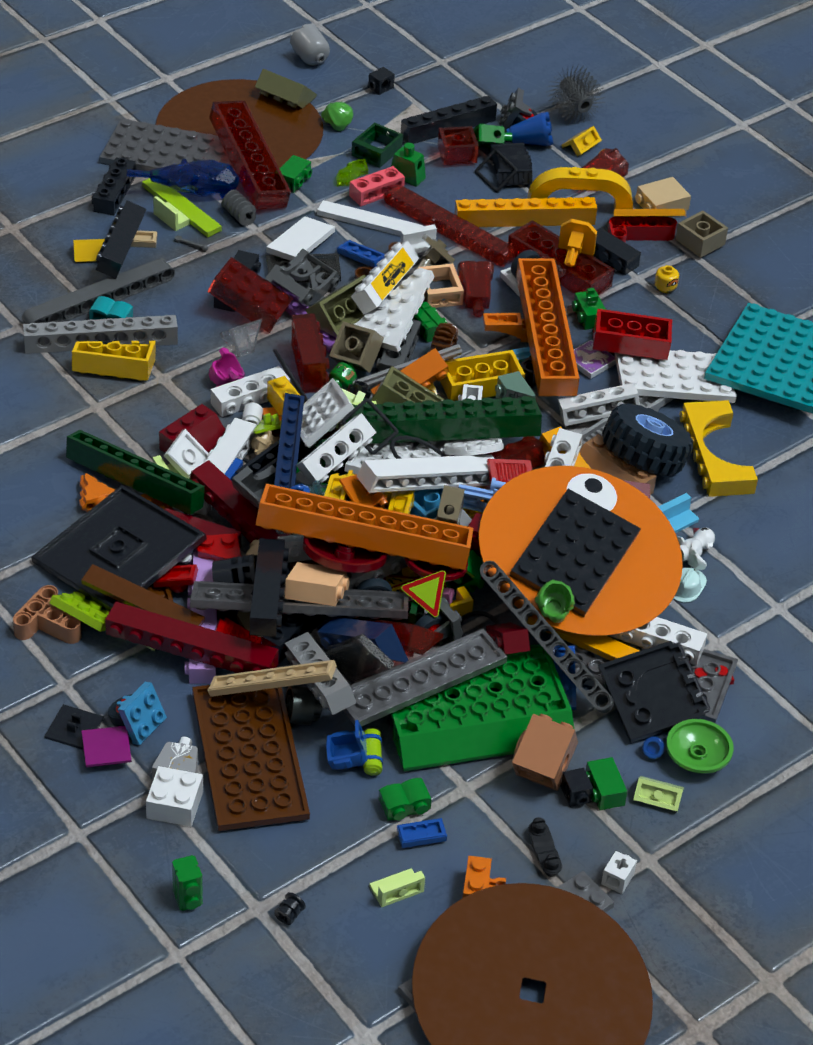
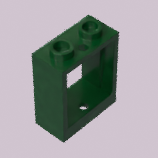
(364, 150)

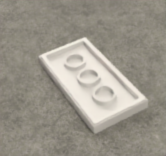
(304, 234)

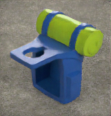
(356, 749)

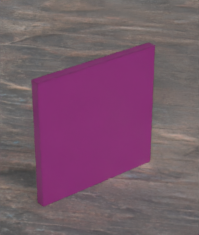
(106, 746)

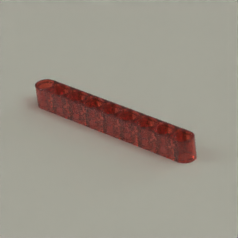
(450, 225)

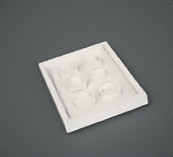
(323, 412)

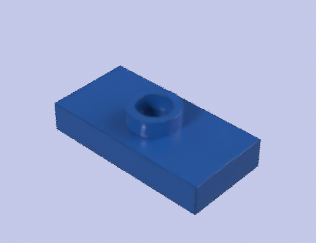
(421, 833)

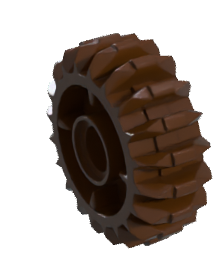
(444, 337)

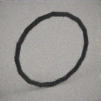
(290, 375)
(413, 439)

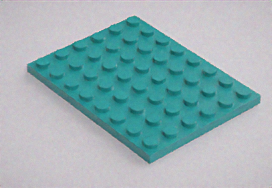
(768, 357)

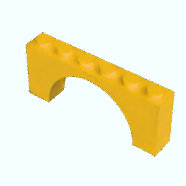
(718, 476)

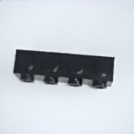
(113, 187)
(268, 458)

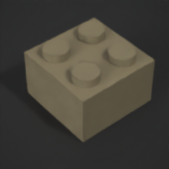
(701, 234)
(356, 346)

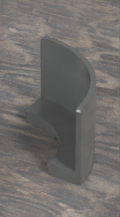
(253, 487)

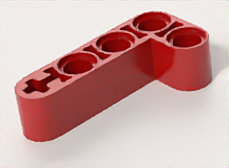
(643, 228)

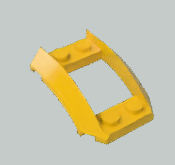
(397, 500)

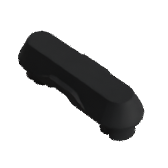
(544, 847)

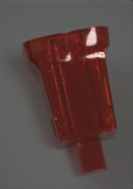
(610, 160)
(476, 283)

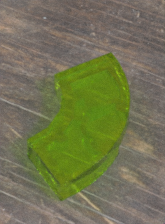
(351, 172)

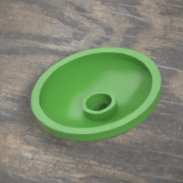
(699, 746)

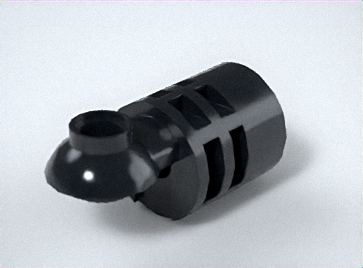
(236, 569)

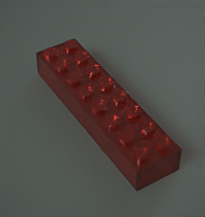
(249, 155)

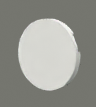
(473, 446)

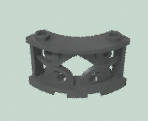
(300, 264)

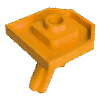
(577, 238)

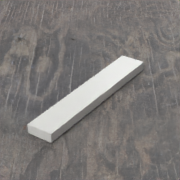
(364, 218)

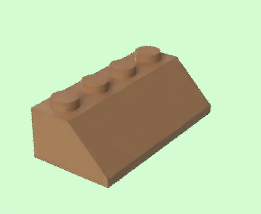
(602, 459)

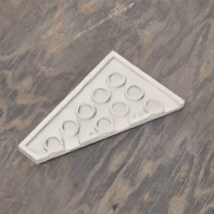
(395, 313)

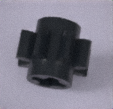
(359, 386)

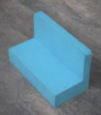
(679, 512)

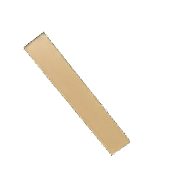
(272, 678)

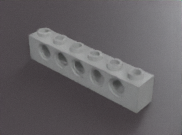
(332, 694)

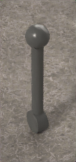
(178, 239)

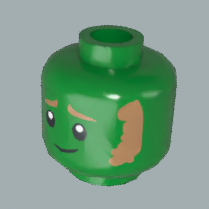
(343, 374)

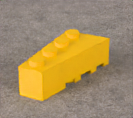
(114, 359)

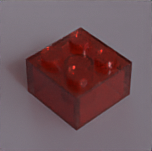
(458, 145)

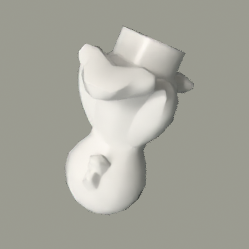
(692, 547)

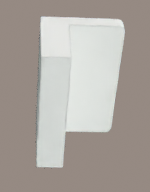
(415, 236)

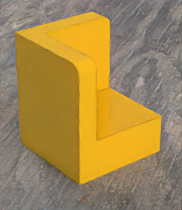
(463, 602)

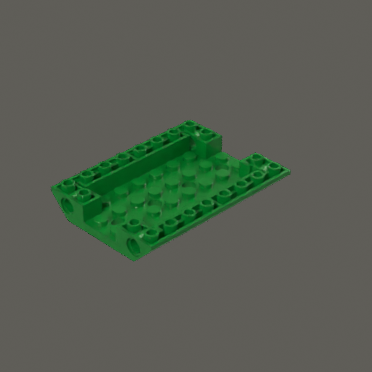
(481, 720)

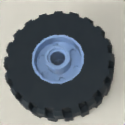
(647, 439)

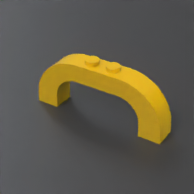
(583, 179)

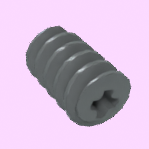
(239, 207)

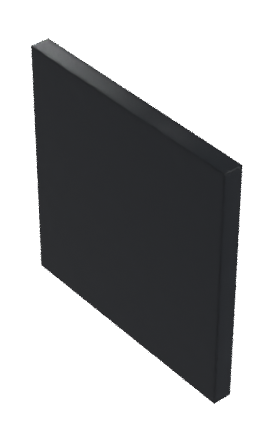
(69, 724)

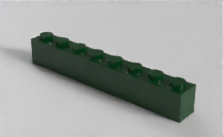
(135, 472)

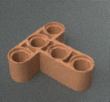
(41, 615)

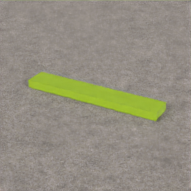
(197, 217)

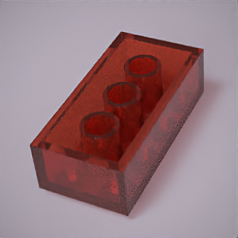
(250, 294)
(309, 352)

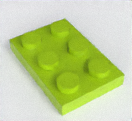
(82, 609)

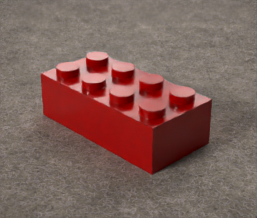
(632, 334)

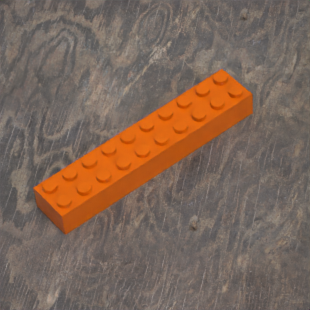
(547, 327)
(364, 526)

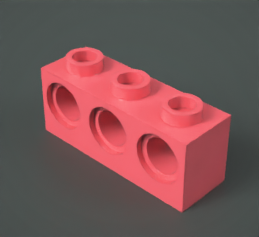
(373, 186)

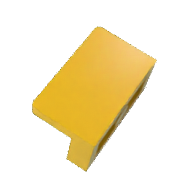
(583, 141)
(87, 249)

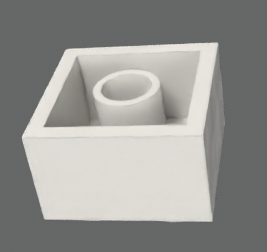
(174, 796)

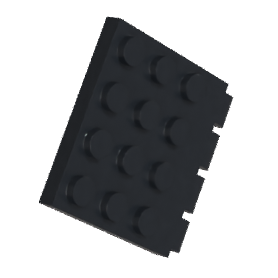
(654, 690)

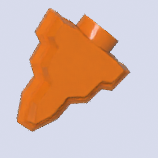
(92, 492)

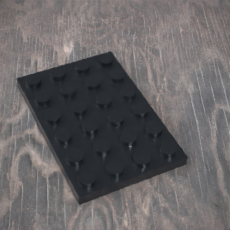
(576, 546)

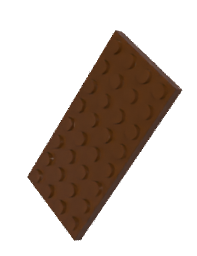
(250, 758)

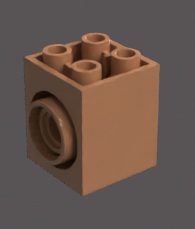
(544, 751)

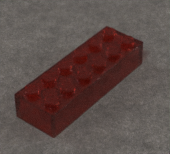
(587, 270)

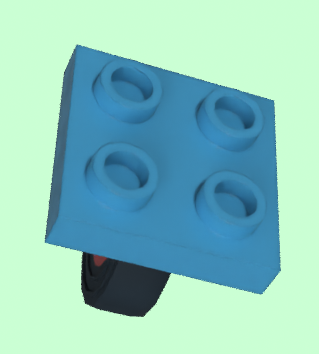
(138, 712)

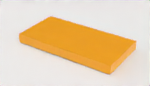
(649, 213)

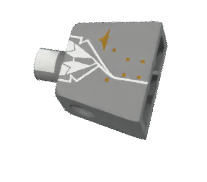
(178, 756)

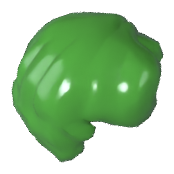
(338, 115)
(555, 600)

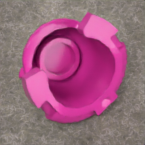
(225, 369)

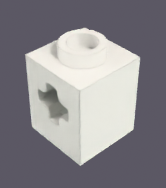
(621, 868)

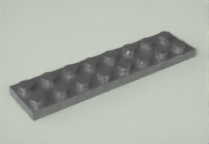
(424, 676)

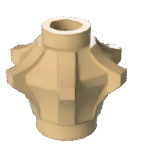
(262, 442)

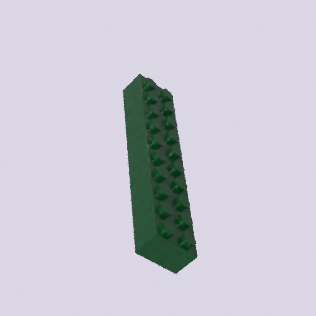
(455, 419)

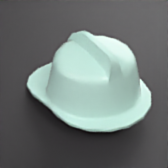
(690, 586)

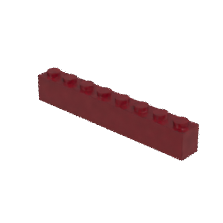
(188, 640)

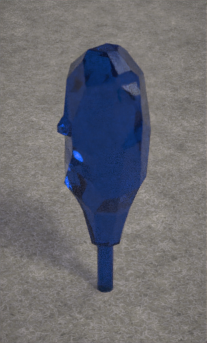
(194, 178)

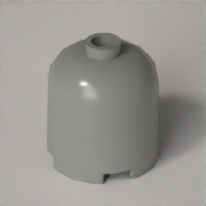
(310, 45)

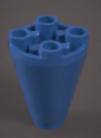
(533, 130)

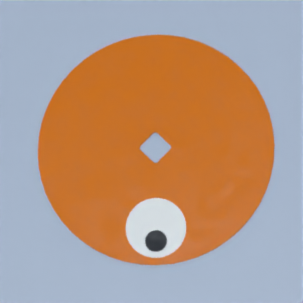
(641, 582)

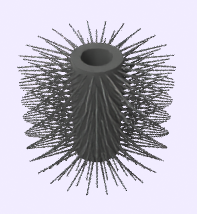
(575, 94)

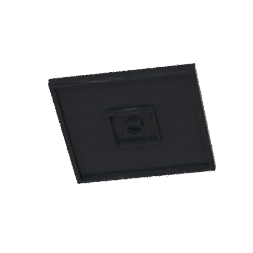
(122, 537)

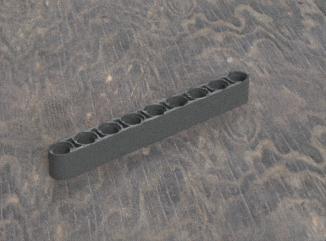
(80, 301)
(555, 641)

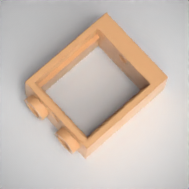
(452, 295)

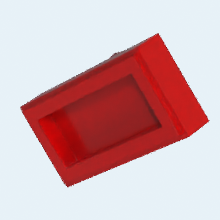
(178, 578)

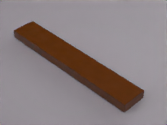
(137, 596)

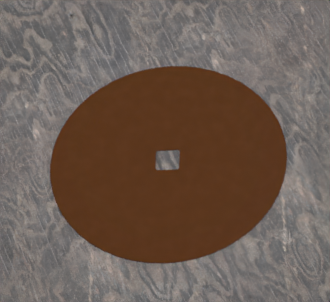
(284, 128)
(489, 941)

